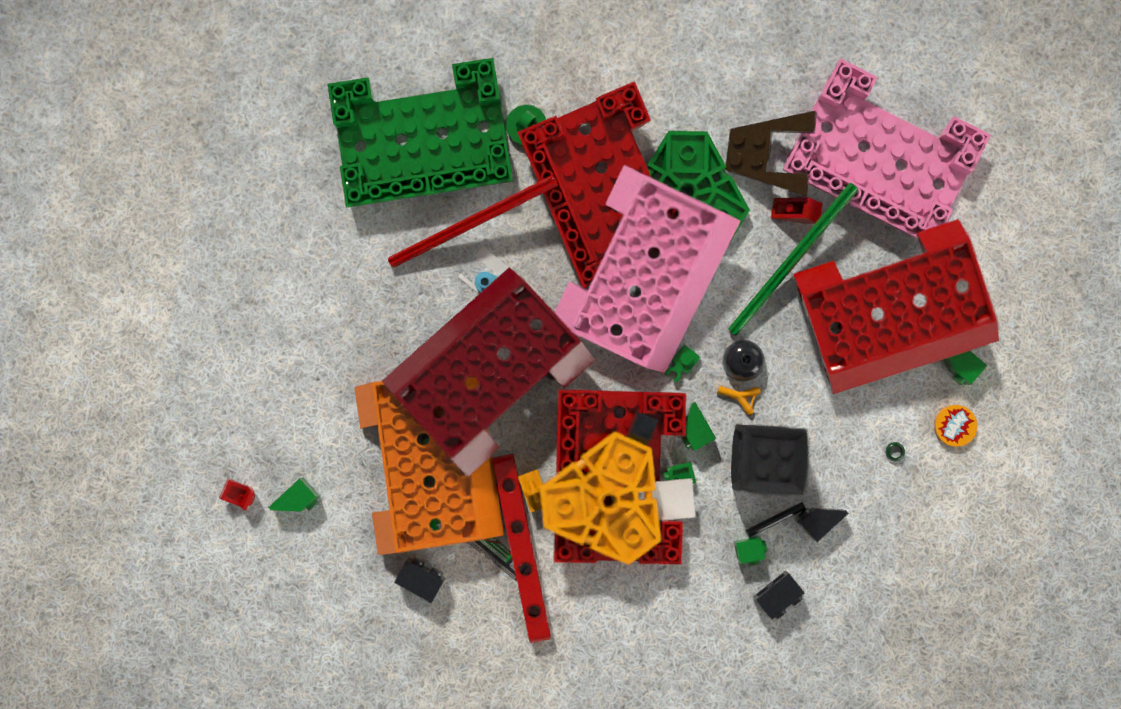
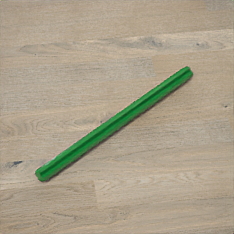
(793, 258)

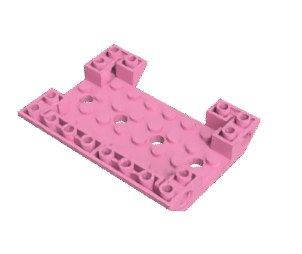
(893, 196)
(669, 284)

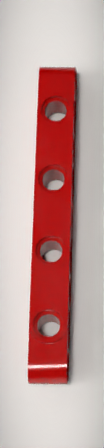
(521, 548)

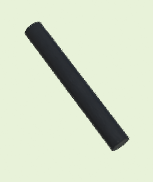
(776, 519)

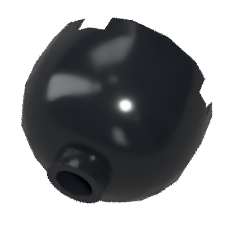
(734, 363)

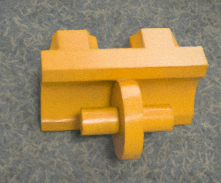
(530, 485)

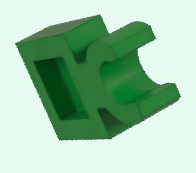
(683, 360)

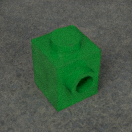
(750, 550)

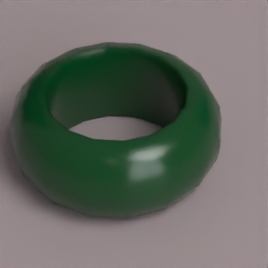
(889, 446)

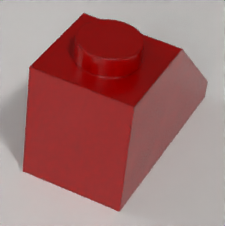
(798, 210)

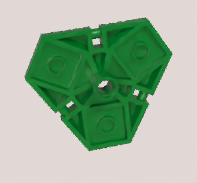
(689, 162)

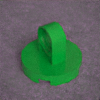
(522, 118)

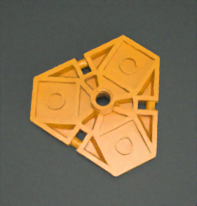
(575, 501)

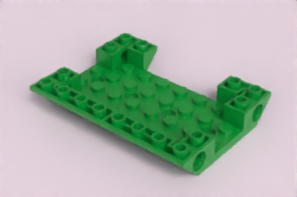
(425, 162)

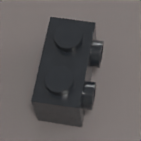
(420, 579)
(779, 595)

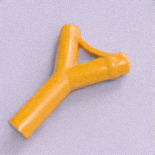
(740, 397)

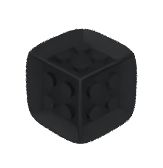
(770, 459)

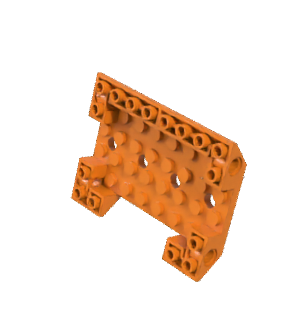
(461, 502)

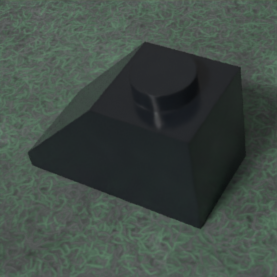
(641, 428)
(820, 521)

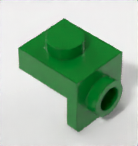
(679, 472)

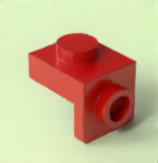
(237, 494)

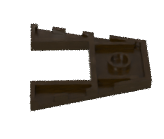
(751, 147)

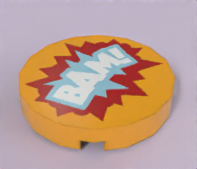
(955, 425)

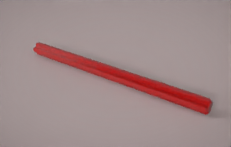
(473, 221)

